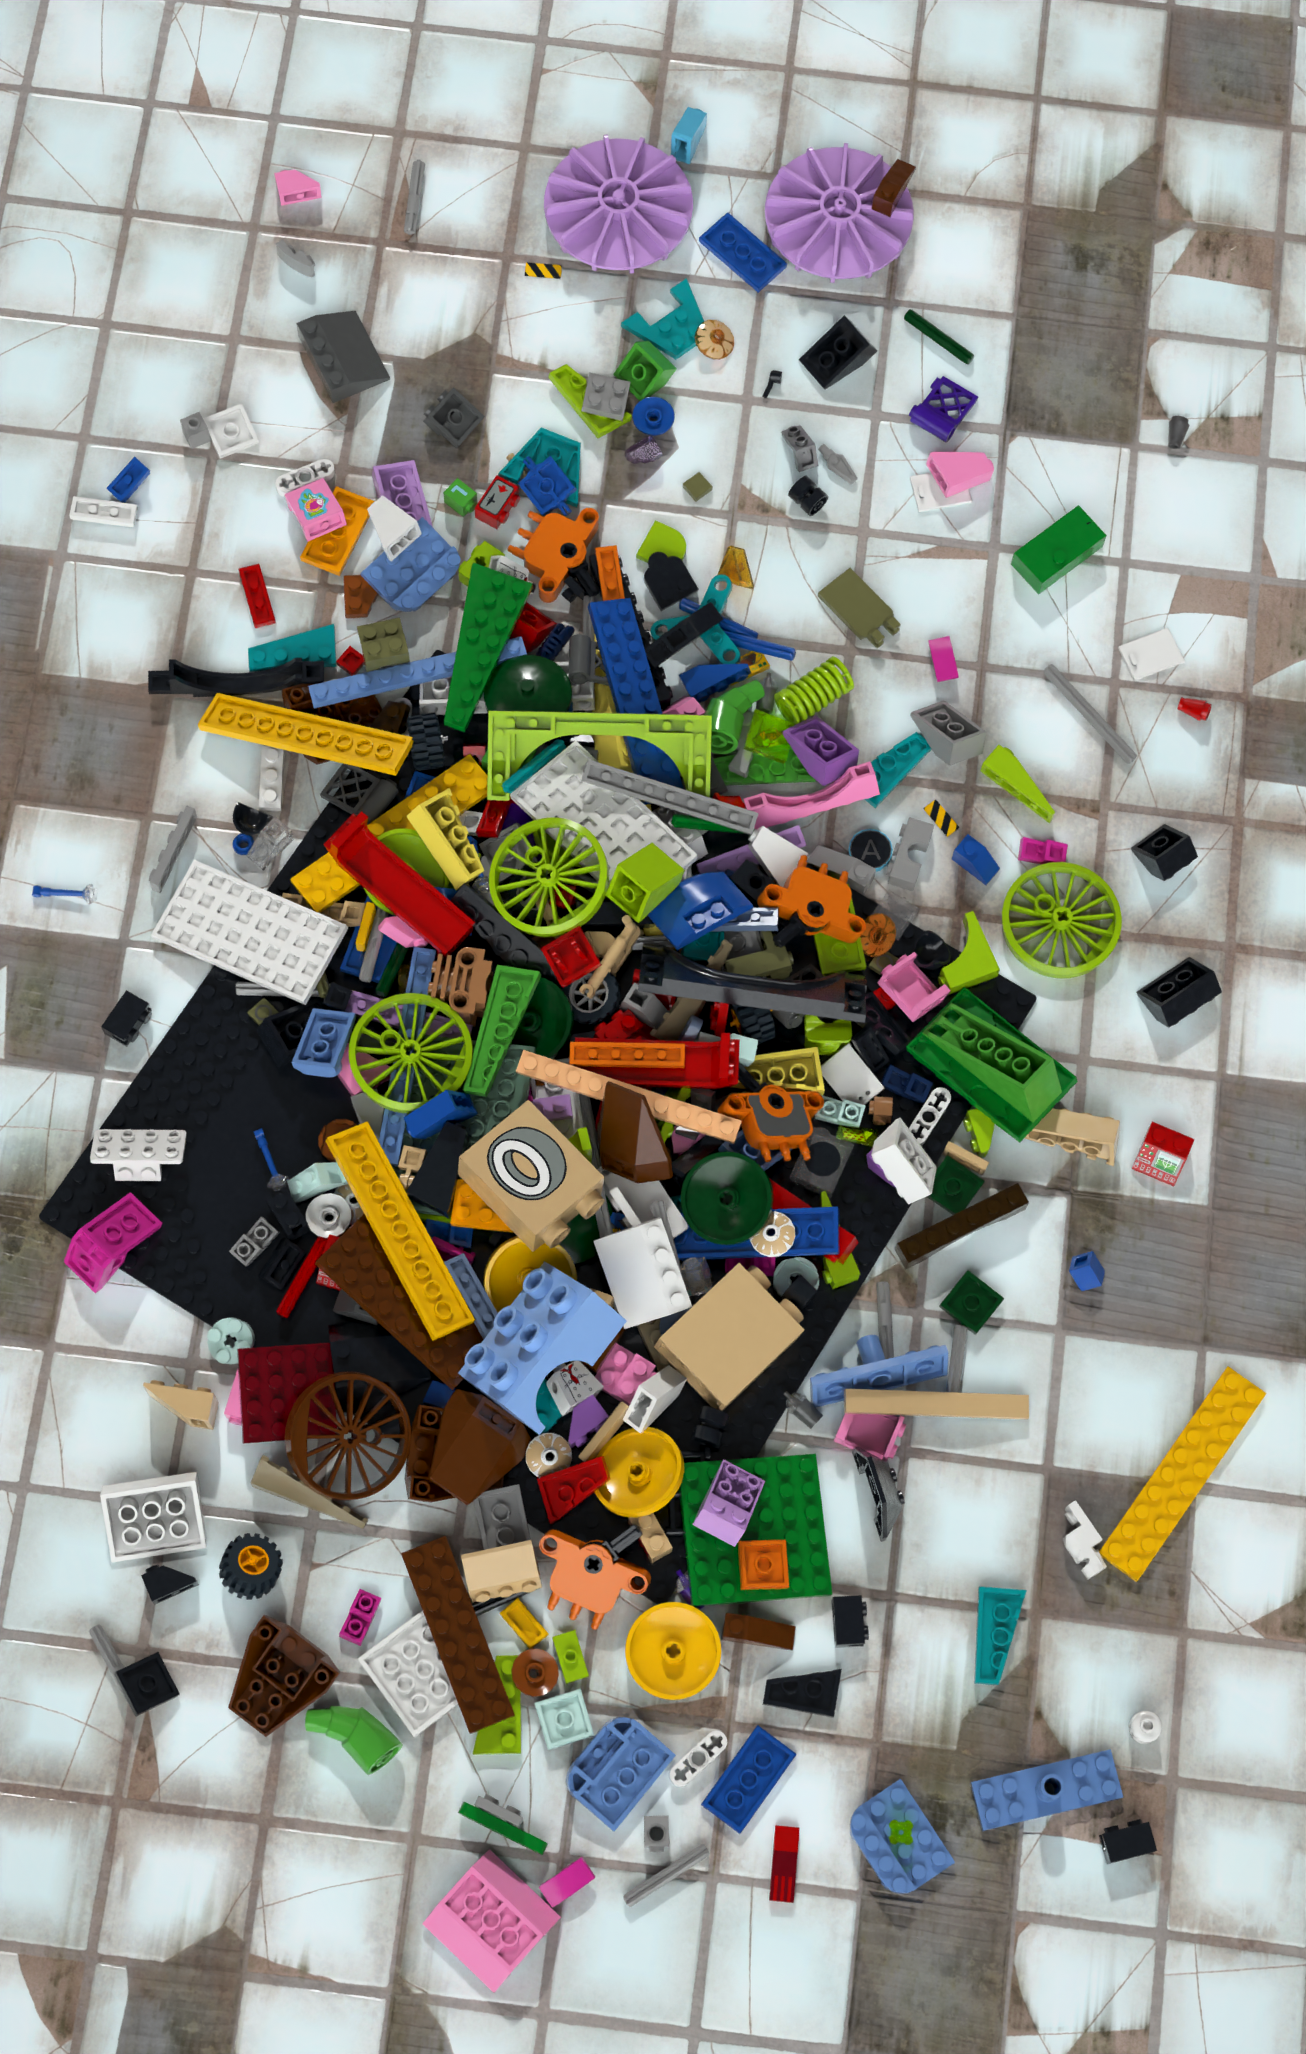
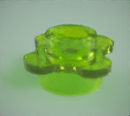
(906, 1827)

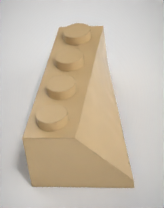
(1079, 1132)

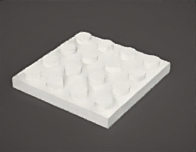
(411, 1675)

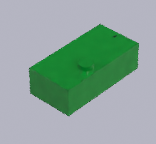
(1058, 549)

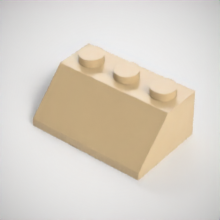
(501, 1571)

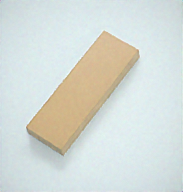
(605, 1433)

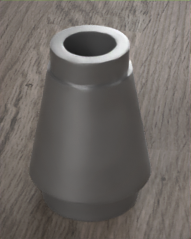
(1177, 430)

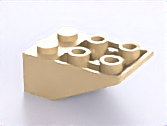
(194, 1407)

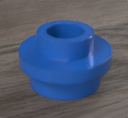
(238, 840)

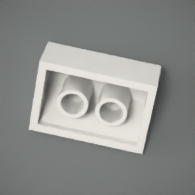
(904, 1162)

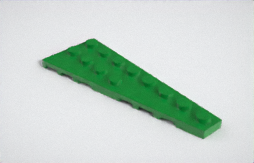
(487, 622)

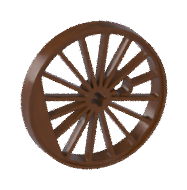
(297, 1436)

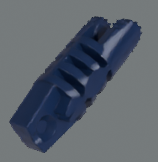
(555, 641)

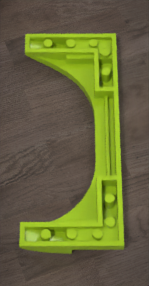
(518, 733)

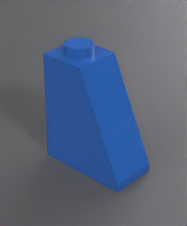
(432, 1116)

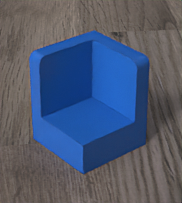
(1087, 1271)

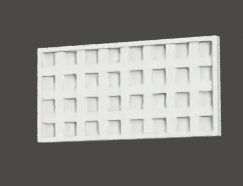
(616, 820)
(250, 932)

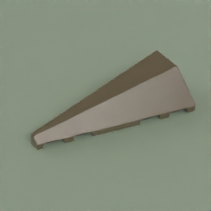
(685, 1007)
(284, 1484)

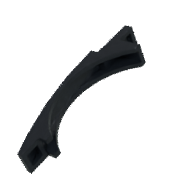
(203, 683)

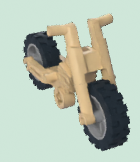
(605, 946)

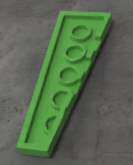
(765, 771)
(504, 1010)

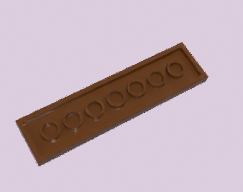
(457, 1635)

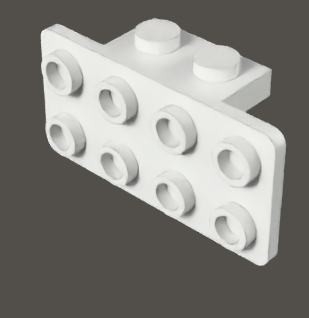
(138, 1153)
(636, 1199)

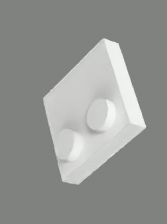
(231, 431)

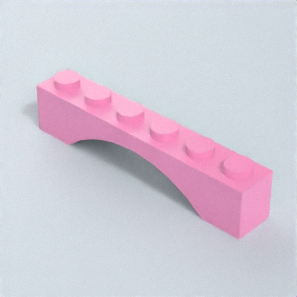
(854, 785)

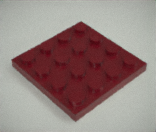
(272, 1383)

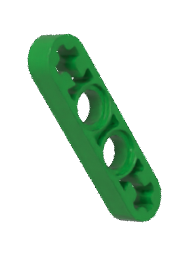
(503, 1828)

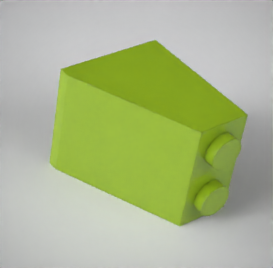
(644, 881)

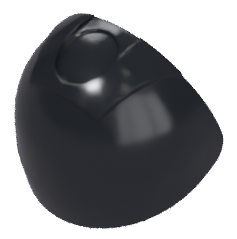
(249, 820)
(931, 951)

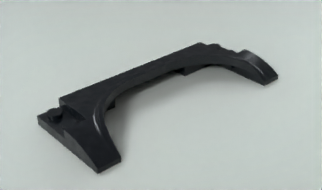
(672, 974)

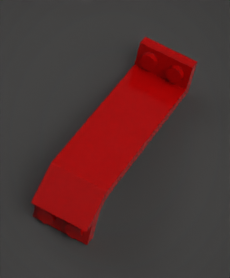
(398, 886)
(706, 1065)

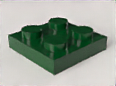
(954, 1186)
(971, 1302)

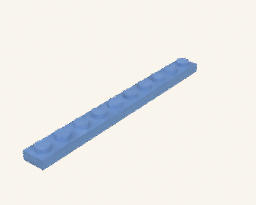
(396, 677)
(393, 1123)

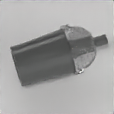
(802, 1409)

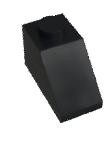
(166, 1583)

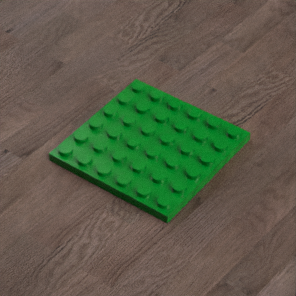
(785, 1510)

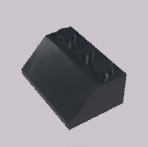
(1180, 991)

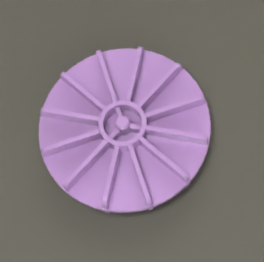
(618, 204)
(825, 216)

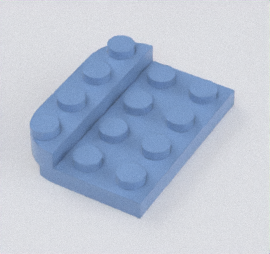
(415, 572)
(617, 1769)
(898, 1866)

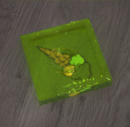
(766, 736)

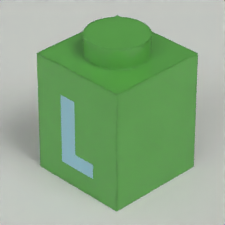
(460, 497)

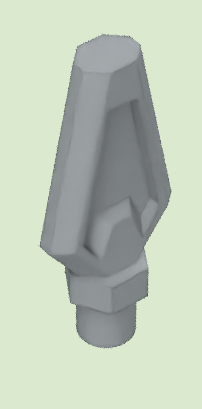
(838, 464)

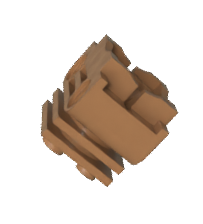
(465, 984)

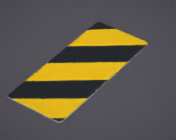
(543, 270)
(941, 818)

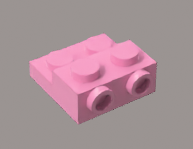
(624, 1373)

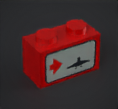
(497, 502)

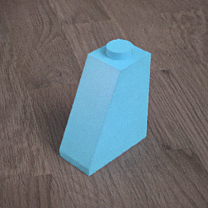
(688, 134)

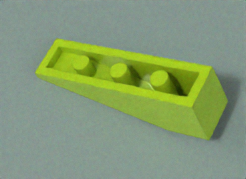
(1009, 774)
(836, 1273)

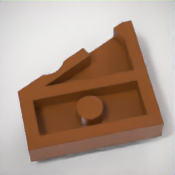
(358, 596)

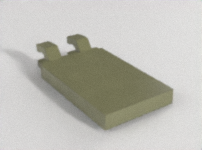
(859, 607)

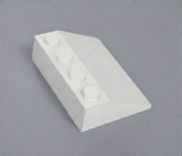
(642, 1273)
(153, 1517)

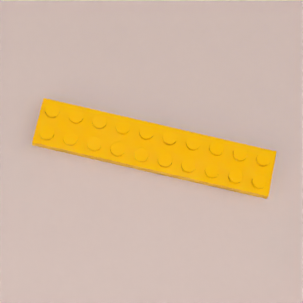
(306, 733)
(327, 883)
(400, 1231)
(1181, 1474)

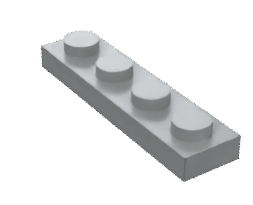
(175, 844)

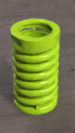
(814, 691)

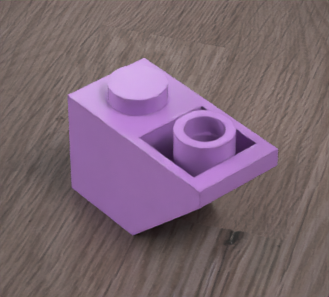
(586, 1419)

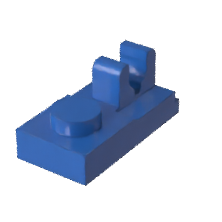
(128, 480)

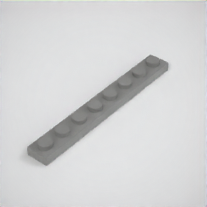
(669, 797)

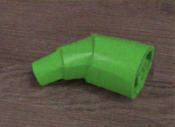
(728, 715)
(359, 1734)

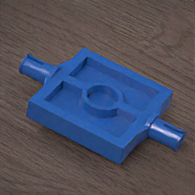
(547, 486)

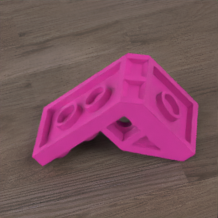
(104, 1241)

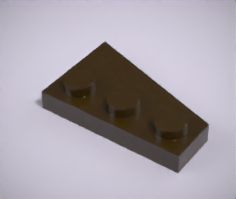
(392, 717)

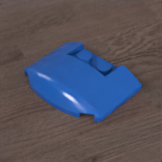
(698, 907)

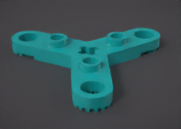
(714, 638)

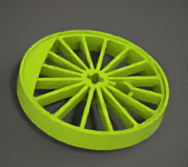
(558, 874)
(1068, 926)
(456, 1076)

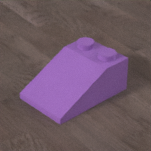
(821, 749)

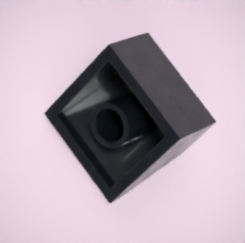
(1165, 852)

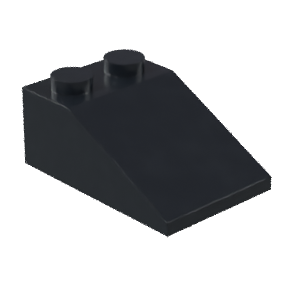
(838, 353)
(284, 1030)

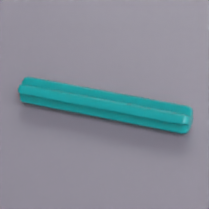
(533, 766)

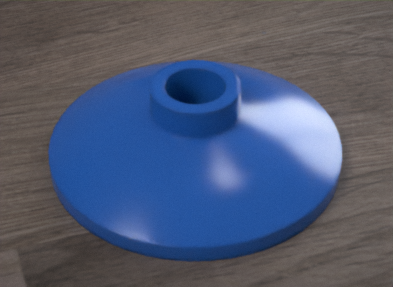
(653, 408)

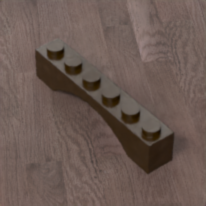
(940, 1235)

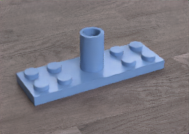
(879, 1372)
(1022, 1793)

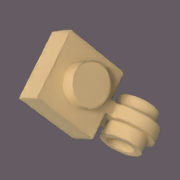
(410, 1161)

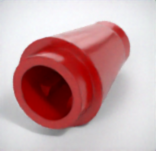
(1195, 708)

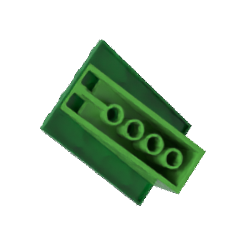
(991, 1064)

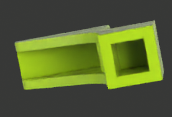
(981, 1131)

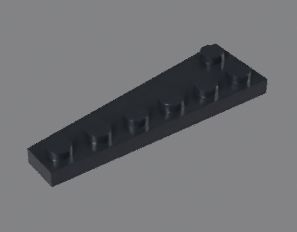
(506, 940)

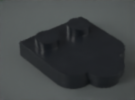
(668, 580)

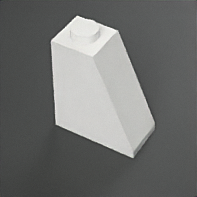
(393, 527)
(774, 854)
(653, 1398)

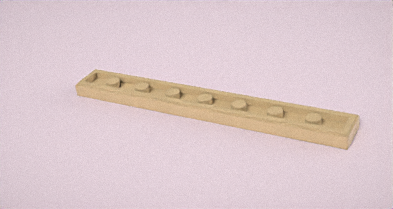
(936, 1404)

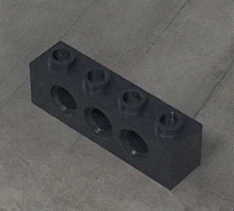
(749, 872)

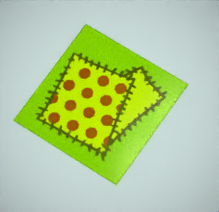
(857, 1135)

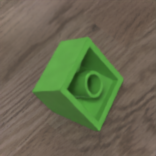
(645, 370)

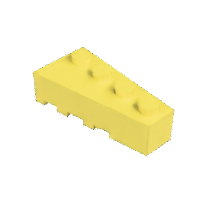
(446, 838)
(790, 1070)

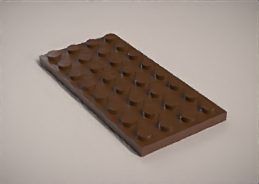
(367, 1276)

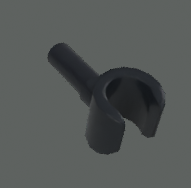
(775, 377)

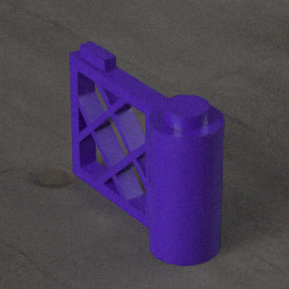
(936, 419)

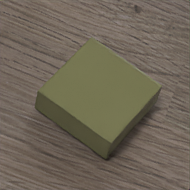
(697, 486)

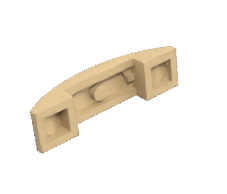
(347, 913)

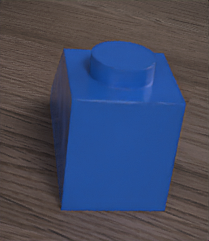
(975, 859)

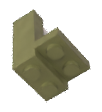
(383, 644)
(769, 963)

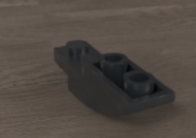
(682, 634)

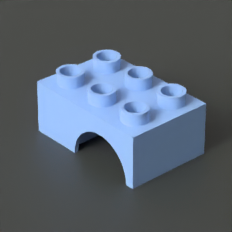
(542, 1328)

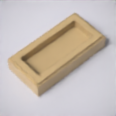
(966, 1158)

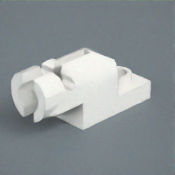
(1082, 1541)

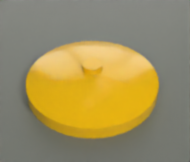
(512, 1264)
(642, 1470)
(673, 1651)

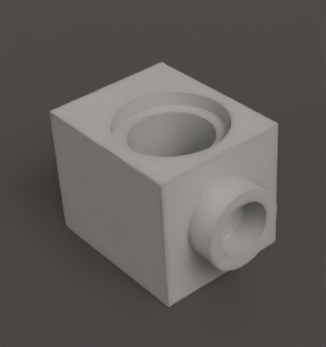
(195, 430)
(660, 1822)

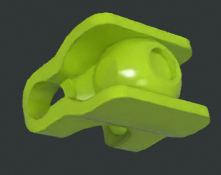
(826, 1036)

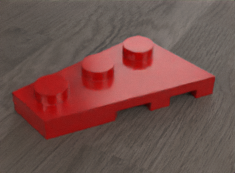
(570, 1486)

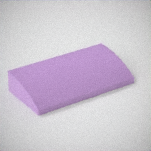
(402, 487)

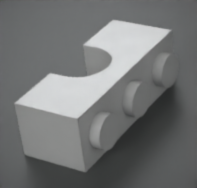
(914, 836)

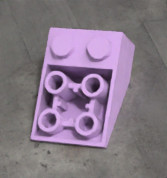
(729, 1503)

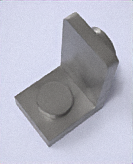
(802, 446)
(702, 1098)

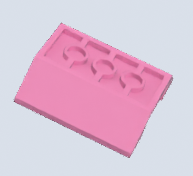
(491, 1920)

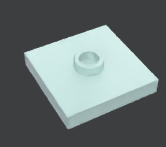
(564, 1719)

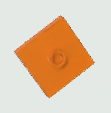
(763, 1564)

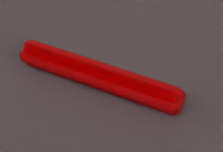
(301, 1278)

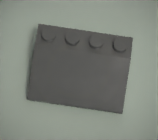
(342, 353)

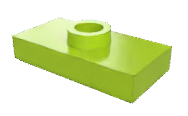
(570, 1657)

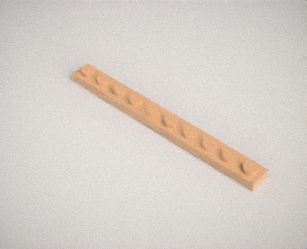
(661, 1106)

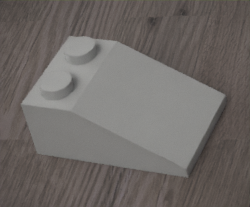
(949, 732)

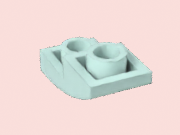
(841, 1112)

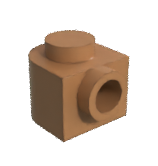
(881, 1110)

